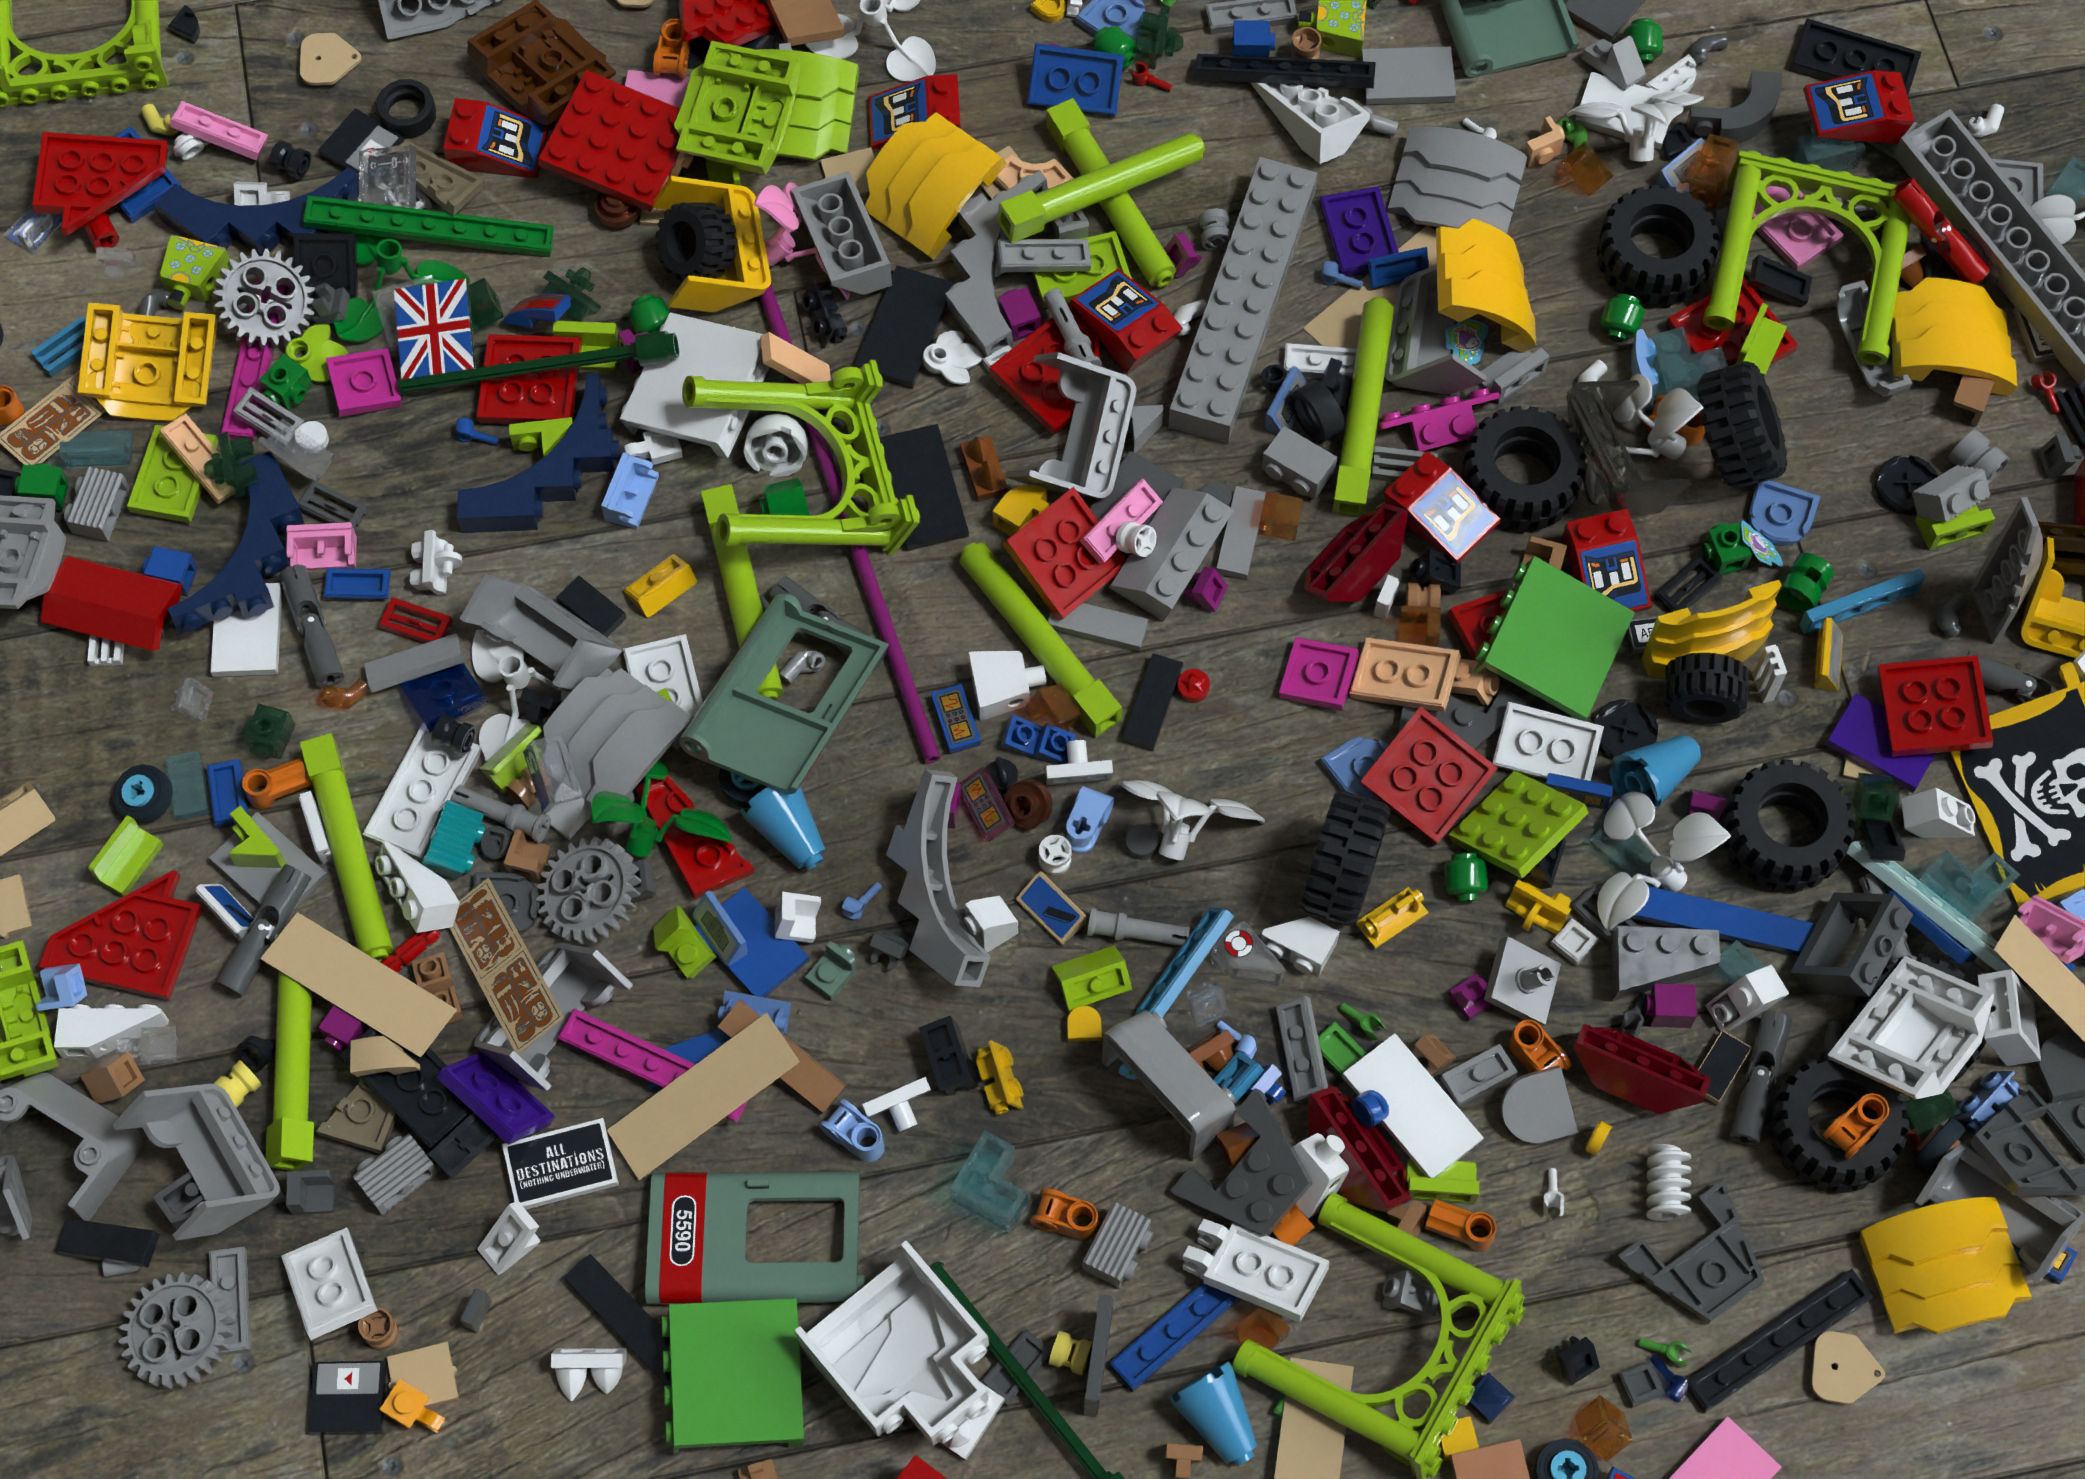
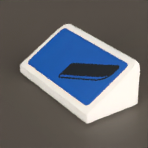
(225, 908)

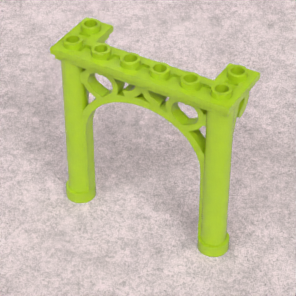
(77, 78)
(1749, 181)
(844, 397)
(1499, 1308)

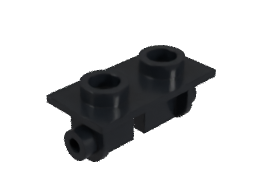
(818, 303)

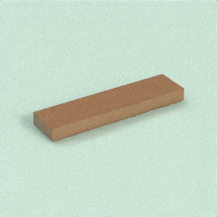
(807, 1077)

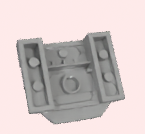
(1456, 177)
(28, 548)
(615, 732)

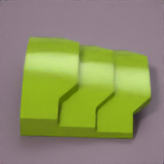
(738, 106)
(821, 106)
(24, 1031)

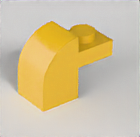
(1019, 507)

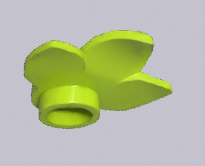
(317, 348)

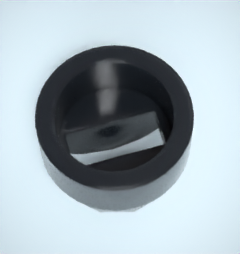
(1273, 377)

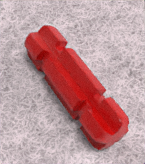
(410, 949)

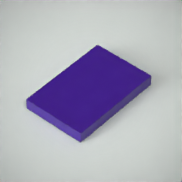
(1357, 228)
(1865, 740)
(496, 1097)

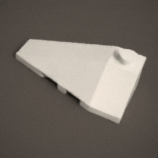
(1314, 119)

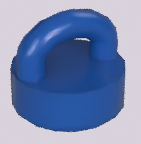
(1370, 1108)

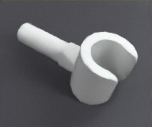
(1489, 132)
(1553, 1197)

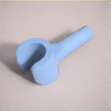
(1245, 1042)

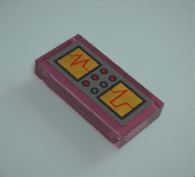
(986, 804)

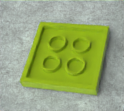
(1518, 824)

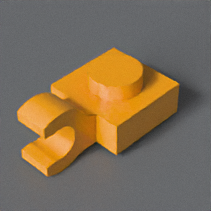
(407, 1404)

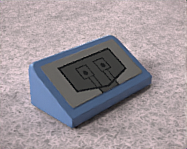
(1678, 169)
(1281, 411)
(719, 929)

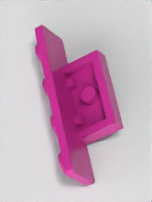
(1440, 424)

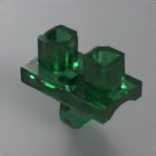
(1160, 39)
(580, 302)
(229, 465)

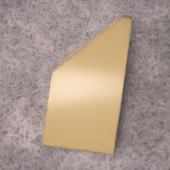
(379, 1055)

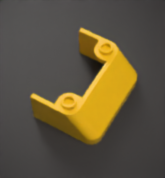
(750, 268)
(2049, 618)

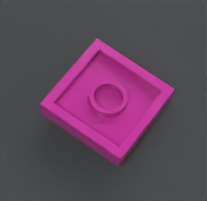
(363, 382)
(1318, 673)

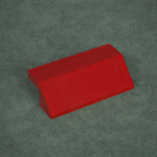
(109, 602)

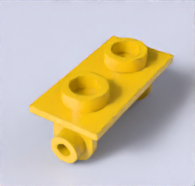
(1392, 917)
(997, 1065)

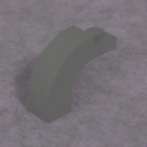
(1744, 120)

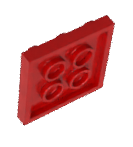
(1732, 340)
(532, 395)
(1056, 560)
(1935, 706)
(1428, 775)

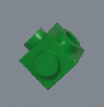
(286, 382)
(43, 482)
(784, 498)
(1726, 549)

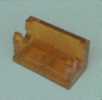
(1713, 168)

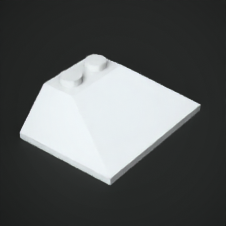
(1916, 1030)

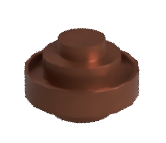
(614, 212)
(1029, 803)

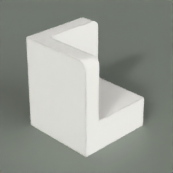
(796, 917)

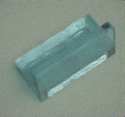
(98, 449)

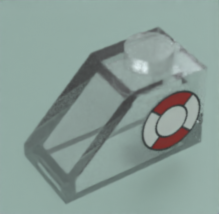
(1246, 957)

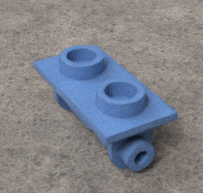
(776, 1009)
(1996, 1090)

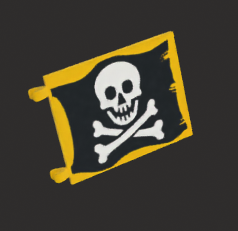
(2034, 790)

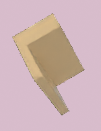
(22, 816)

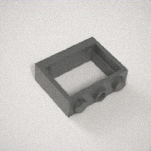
(1816, 961)

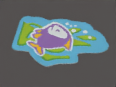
(1467, 339)
(1761, 547)

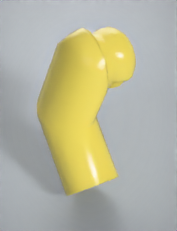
(155, 122)

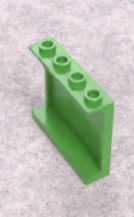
(1555, 637)
(733, 1374)

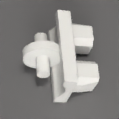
(437, 562)

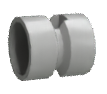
(1975, 452)

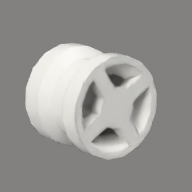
(1136, 538)
(1051, 848)

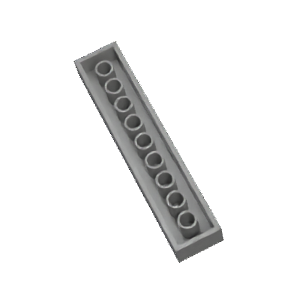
(1978, 197)
(1242, 301)

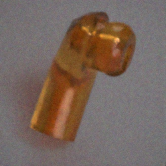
(342, 697)

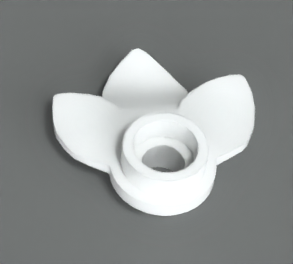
(954, 357)

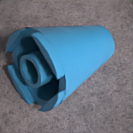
(1655, 768)
(787, 825)
(1218, 1413)

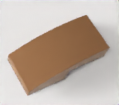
(435, 977)

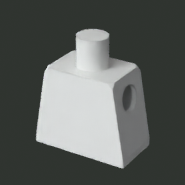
(1002, 681)
(1324, 1168)

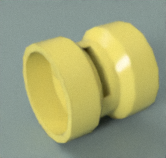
(239, 1082)
(1070, 1353)

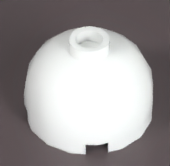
(776, 445)

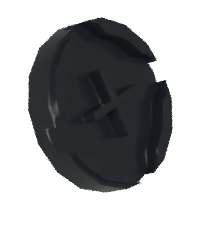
(1899, 479)
(1625, 727)

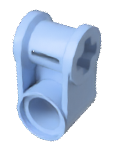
(1088, 815)
(849, 1126)

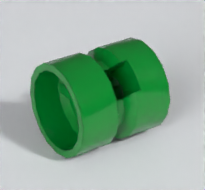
(1805, 582)

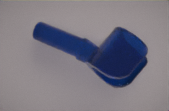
(1677, 1384)

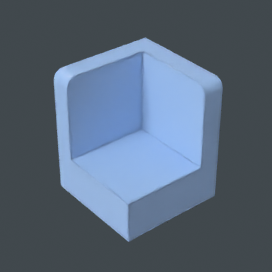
(62, 986)

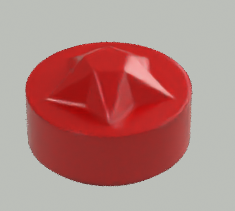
(1193, 685)

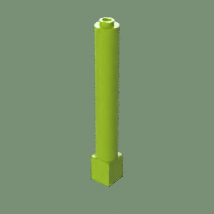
(1073, 136)
(1029, 212)
(1363, 408)
(738, 579)
(1096, 703)
(347, 846)
(291, 1134)

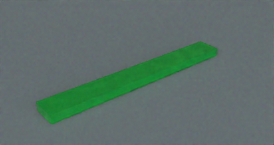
(428, 226)

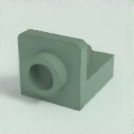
(832, 970)

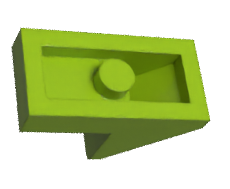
(539, 434)
(256, 847)
(683, 942)

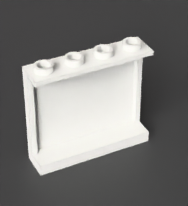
(704, 351)

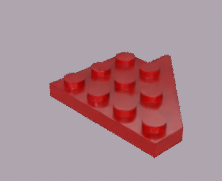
(725, 20)
(92, 174)
(1037, 384)
(132, 941)

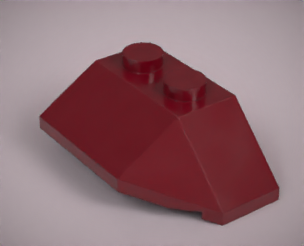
(1358, 556)
(1639, 1070)
(1375, 1171)

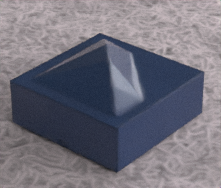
(1490, 1398)

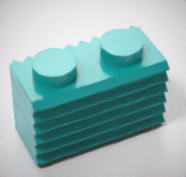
(452, 840)

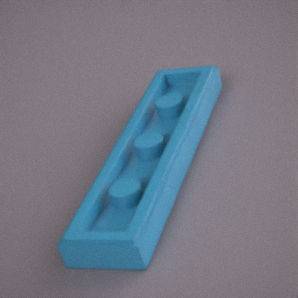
(1863, 600)
(1186, 961)

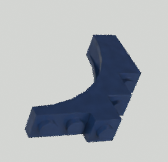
(251, 225)
(556, 477)
(258, 554)

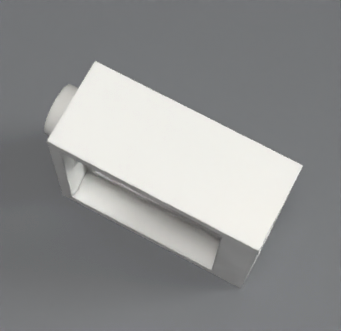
(2013, 1024)

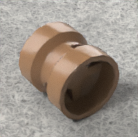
(1306, 43)
(1424, 597)
(522, 790)
(375, 1324)

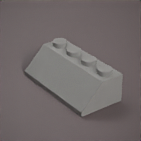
(843, 234)
(1184, 532)

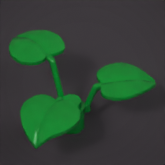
(363, 319)
(643, 832)

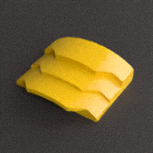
(926, 180)
(1484, 276)
(1952, 330)
(146, 363)
(1728, 631)
(1945, 1265)

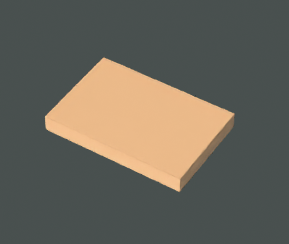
(1405, 674)

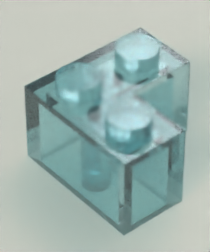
(1827, 153)
(1678, 363)
(1967, 891)
(982, 1185)

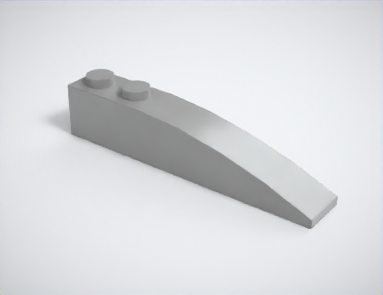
(419, 16)
(2008, 570)

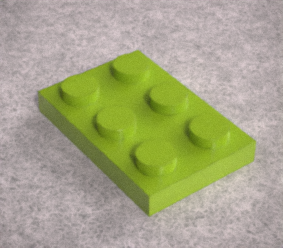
(1105, 257)
(165, 483)

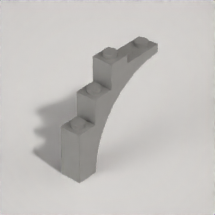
(976, 259)
(927, 891)

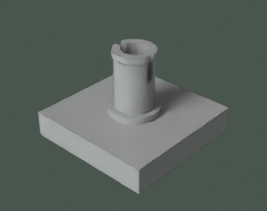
(1522, 981)

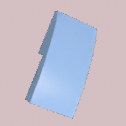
(1642, 358)

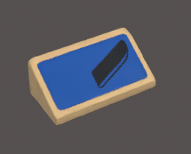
(1051, 908)

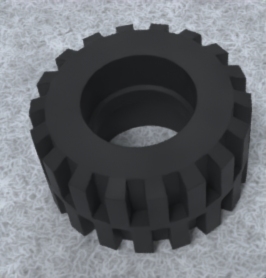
(678, 237)
(1706, 688)

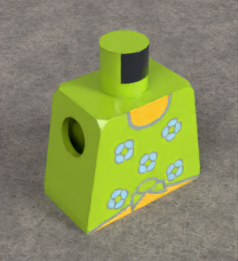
(1339, 25)
(191, 270)

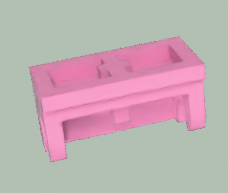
(322, 545)
(2055, 927)

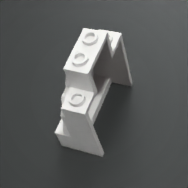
(902, 1352)

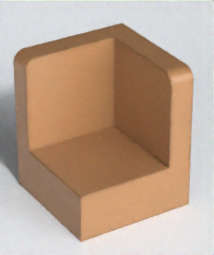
(1973, 395)
(1546, 550)
(526, 857)
(112, 1077)

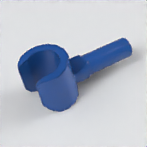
(465, 432)

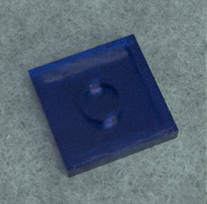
(444, 692)

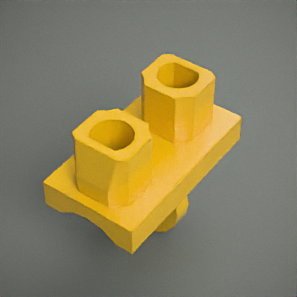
(1537, 907)

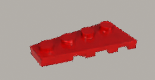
(701, 860)

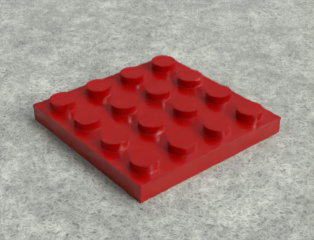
(614, 141)

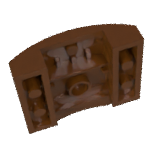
(536, 61)

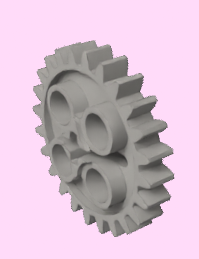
(256, 323)
(588, 890)
(146, 1338)

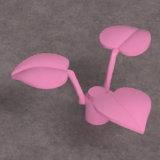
(781, 206)

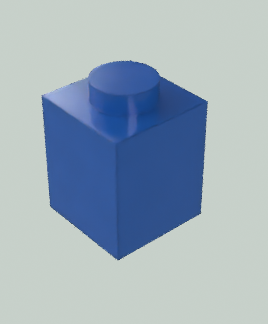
(1252, 38)
(171, 566)

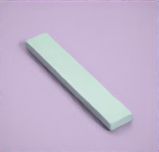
(1931, 905)

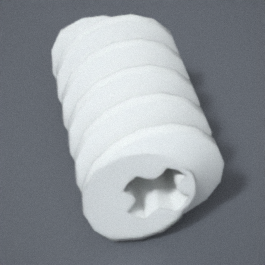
(1667, 1182)

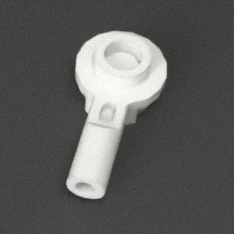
(188, 146)

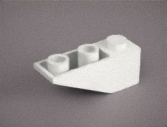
(419, 891)
(95, 1031)

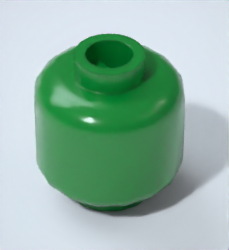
(1647, 39)
(1115, 41)
(648, 314)
(1622, 317)
(1465, 876)

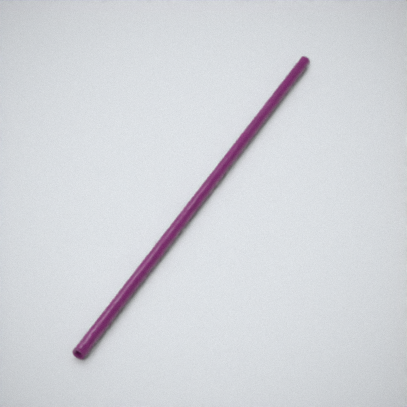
(863, 565)

